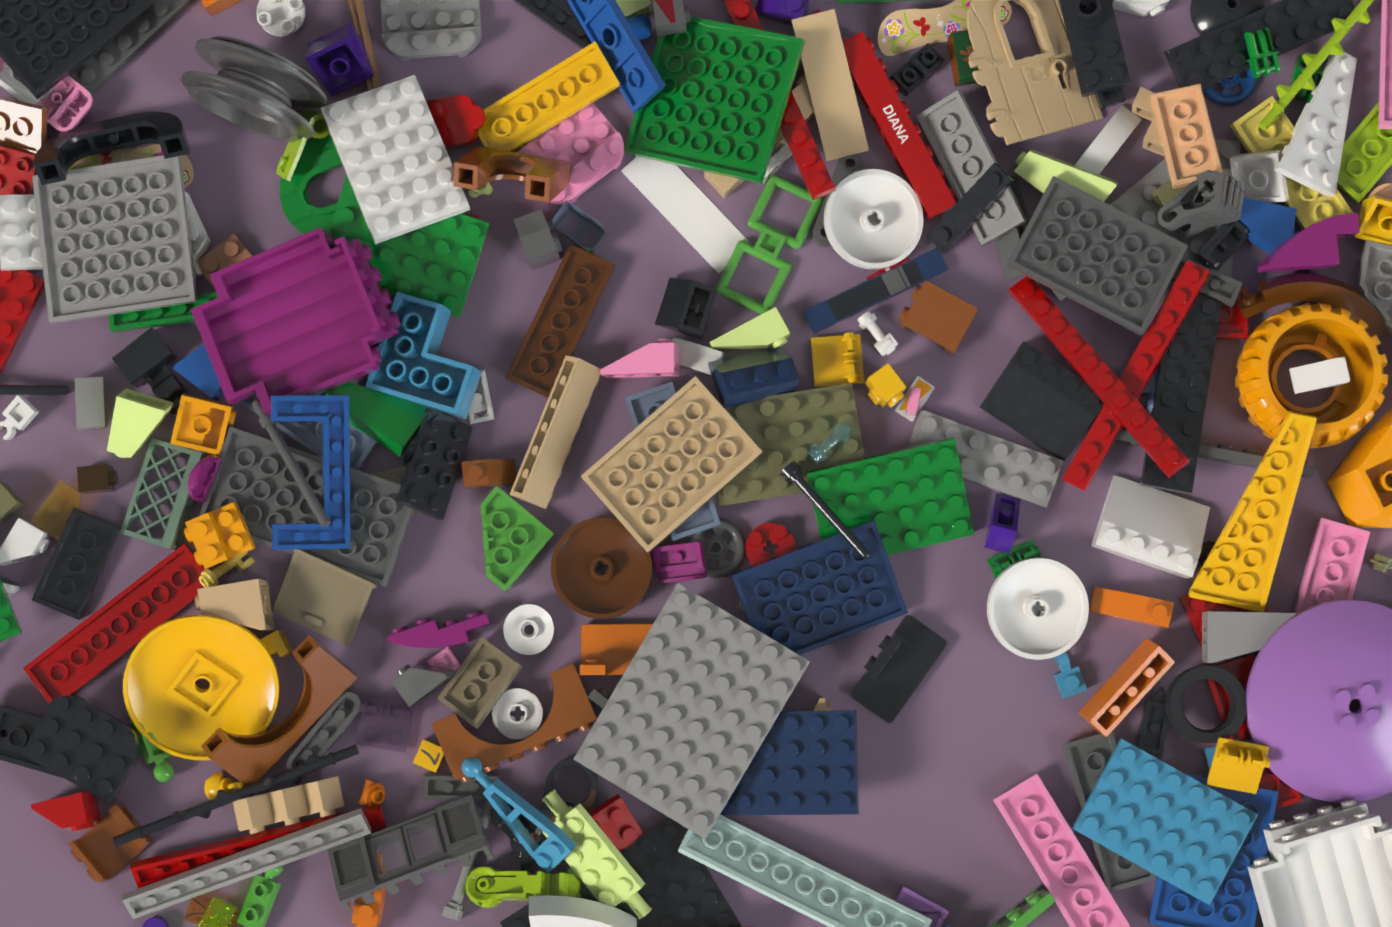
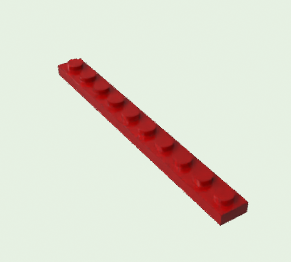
(793, 123)
(1138, 372)
(1099, 376)
(170, 864)

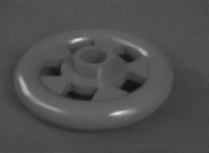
(737, 545)

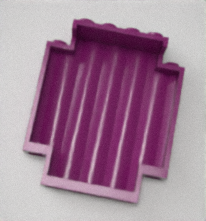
(296, 319)

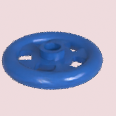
(1226, 96)

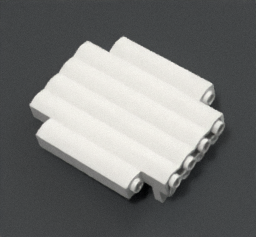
(1326, 870)

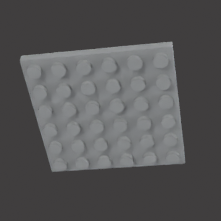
(115, 239)

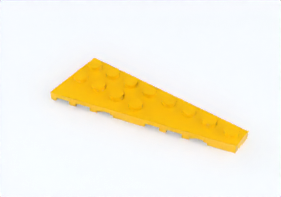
(1249, 546)

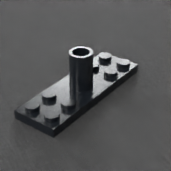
(1095, 45)

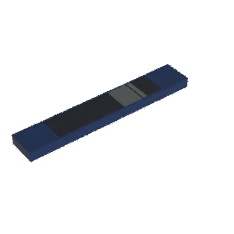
(875, 290)

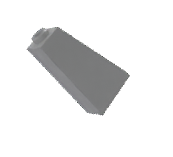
(1237, 633)

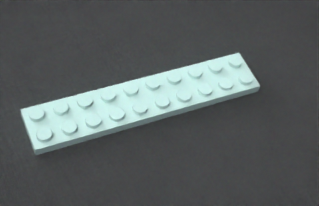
(795, 879)

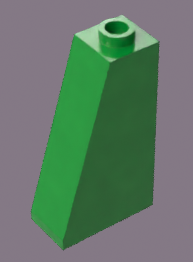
(381, 416)

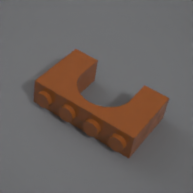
(543, 175)

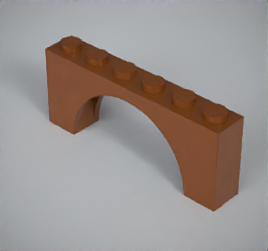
(568, 712)
(253, 755)

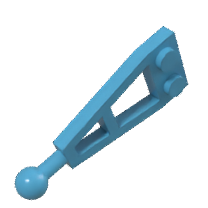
(553, 849)

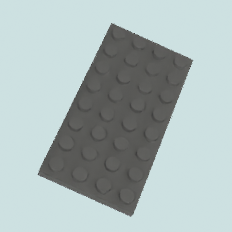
(268, 495)

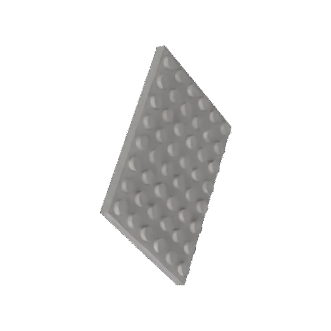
(691, 710)

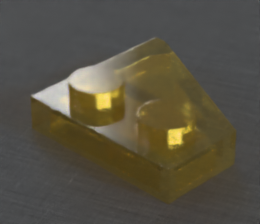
(57, 509)

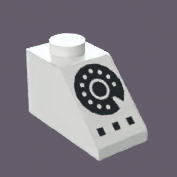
(23, 542)

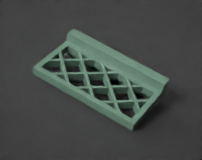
(182, 506)

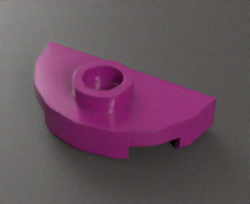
(202, 477)

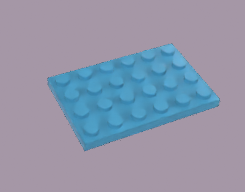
(1164, 821)

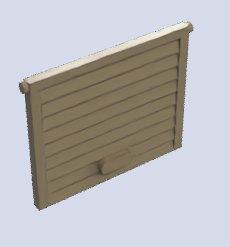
(323, 596)

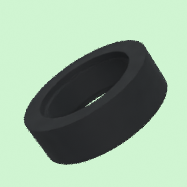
(1236, 697)

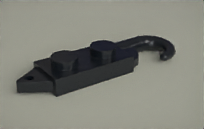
(1153, 725)

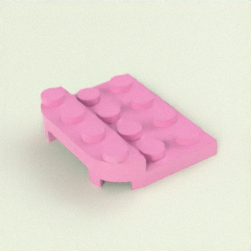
(587, 143)

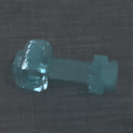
(840, 433)

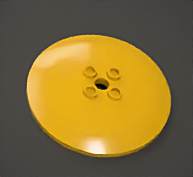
(164, 692)

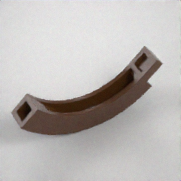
(1317, 289)

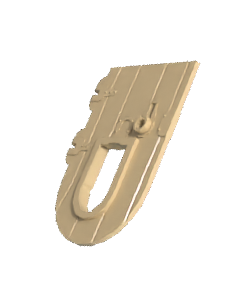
(1028, 90)

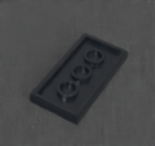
(76, 563)

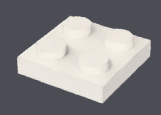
(1258, 177)

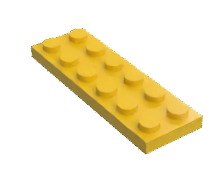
(548, 100)

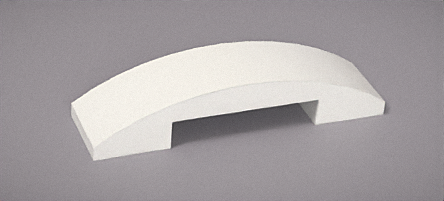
(1109, 140)

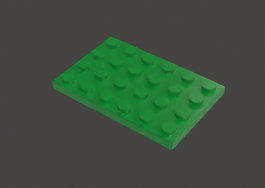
(424, 263)
(909, 493)

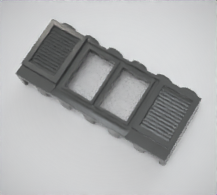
(408, 851)

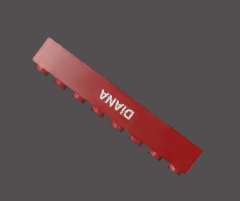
(896, 127)

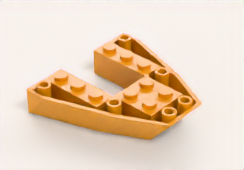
(1365, 478)

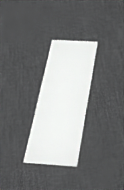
(686, 209)

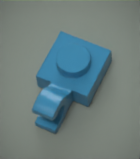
(1068, 679)

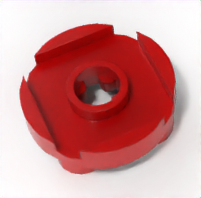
(768, 532)

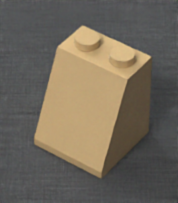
(241, 602)

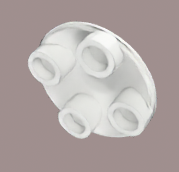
(280, 16)

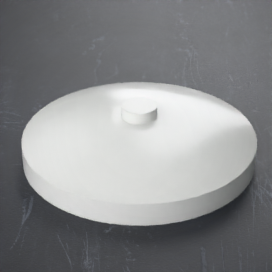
(873, 219)
(1037, 608)

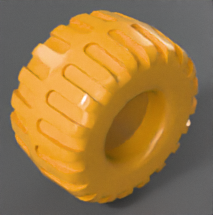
(1329, 335)

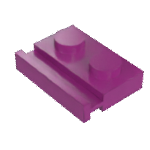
(679, 562)

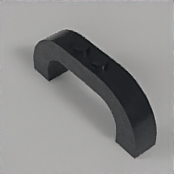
(68, 147)

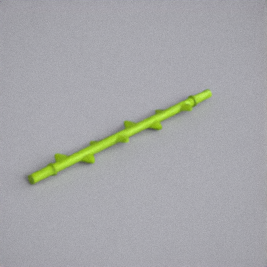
(1313, 62)

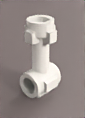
(884, 344)

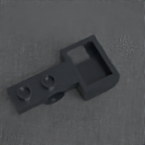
(147, 361)

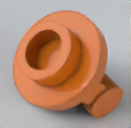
(372, 793)

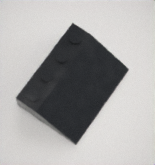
(1042, 401)

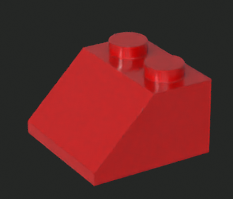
(71, 811)

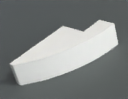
(575, 912)

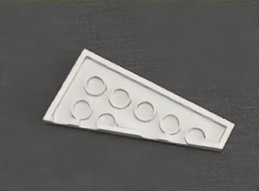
(1319, 134)

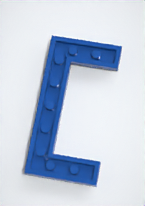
(334, 415)

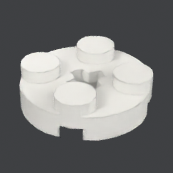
(507, 724)

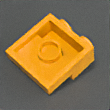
(202, 424)
(219, 535)

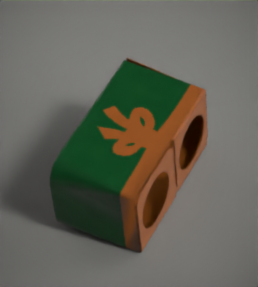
(959, 52)

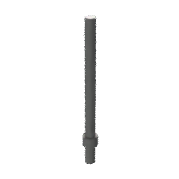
(270, 426)

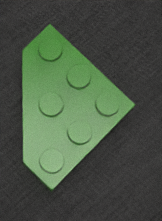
(509, 538)

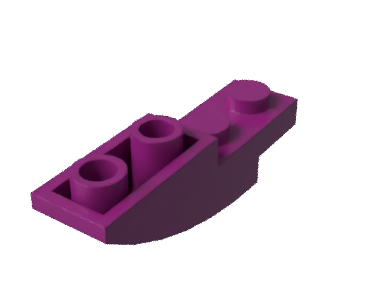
(429, 635)

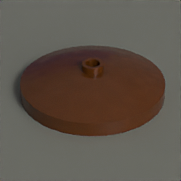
(577, 563)

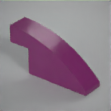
(1312, 246)

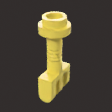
(210, 578)

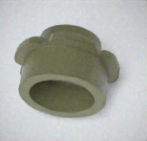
(1381, 563)

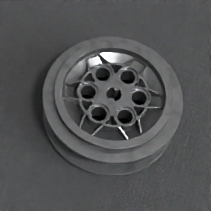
(254, 88)

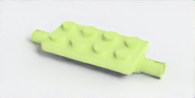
(596, 858)

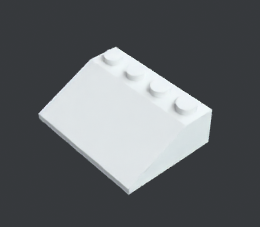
(1151, 527)

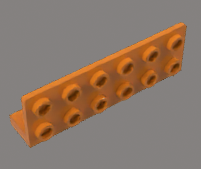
(610, 647)

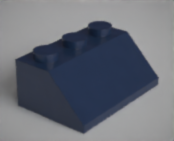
(753, 376)

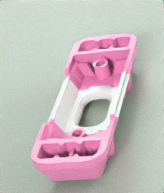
(64, 102)

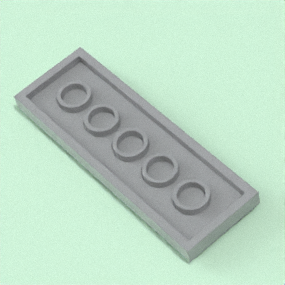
(965, 159)
(993, 460)

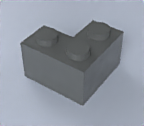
(537, 240)

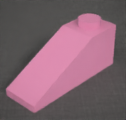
(651, 360)

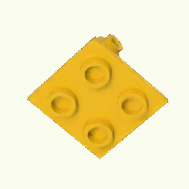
(837, 360)
(1238, 765)

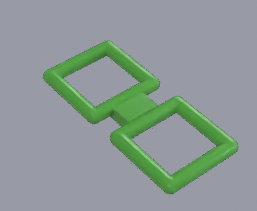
(768, 245)

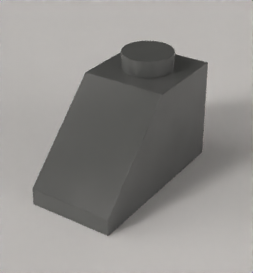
(419, 681)

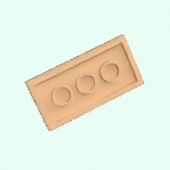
(1185, 134)

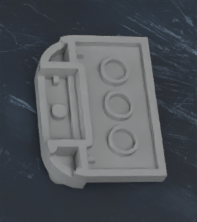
(430, 27)

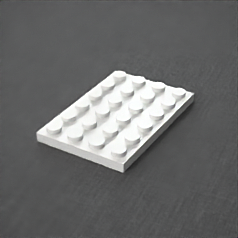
(394, 159)

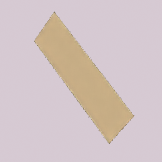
(830, 85)

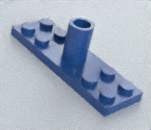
(621, 46)

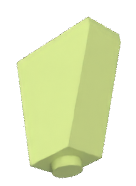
(134, 421)

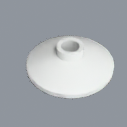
(515, 629)

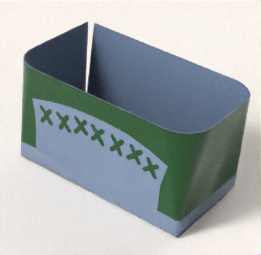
(582, 217)

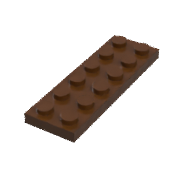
(560, 320)

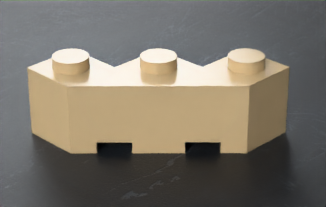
(288, 805)

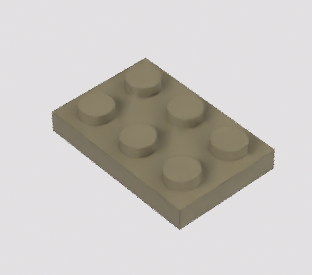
(479, 682)

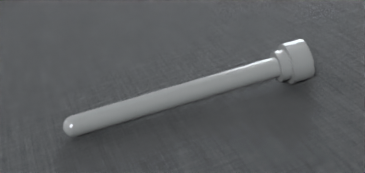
(454, 907)

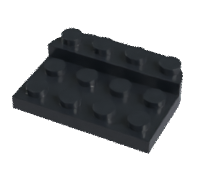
(85, 746)

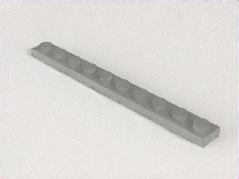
(246, 863)

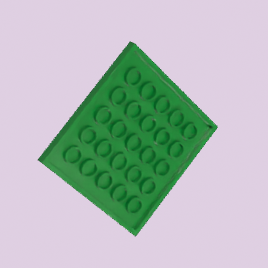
(718, 100)

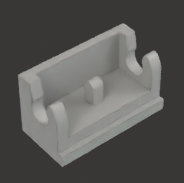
(89, 403)

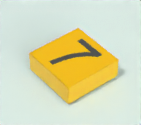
(429, 756)

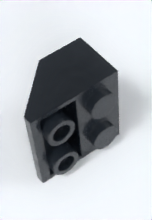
(686, 307)

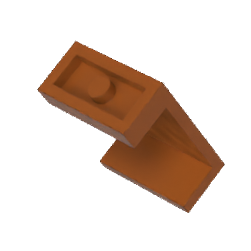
(938, 316)
(98, 849)

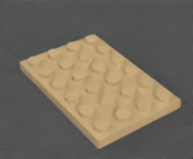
(671, 464)

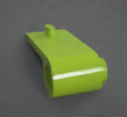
(294, 149)

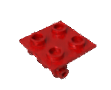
(16, 172)

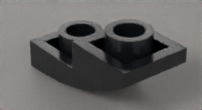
(917, 69)

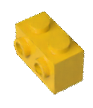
(885, 387)

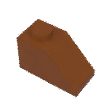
(488, 473)

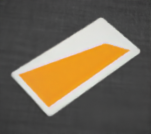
(926, 390)

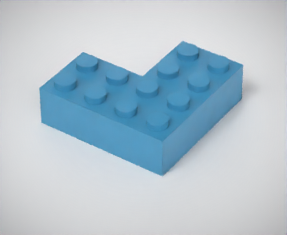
(411, 362)

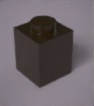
(96, 479)

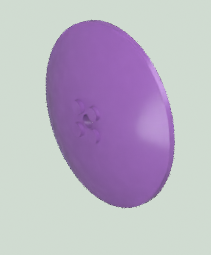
(1303, 696)

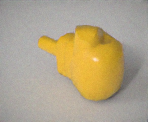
(217, 783)

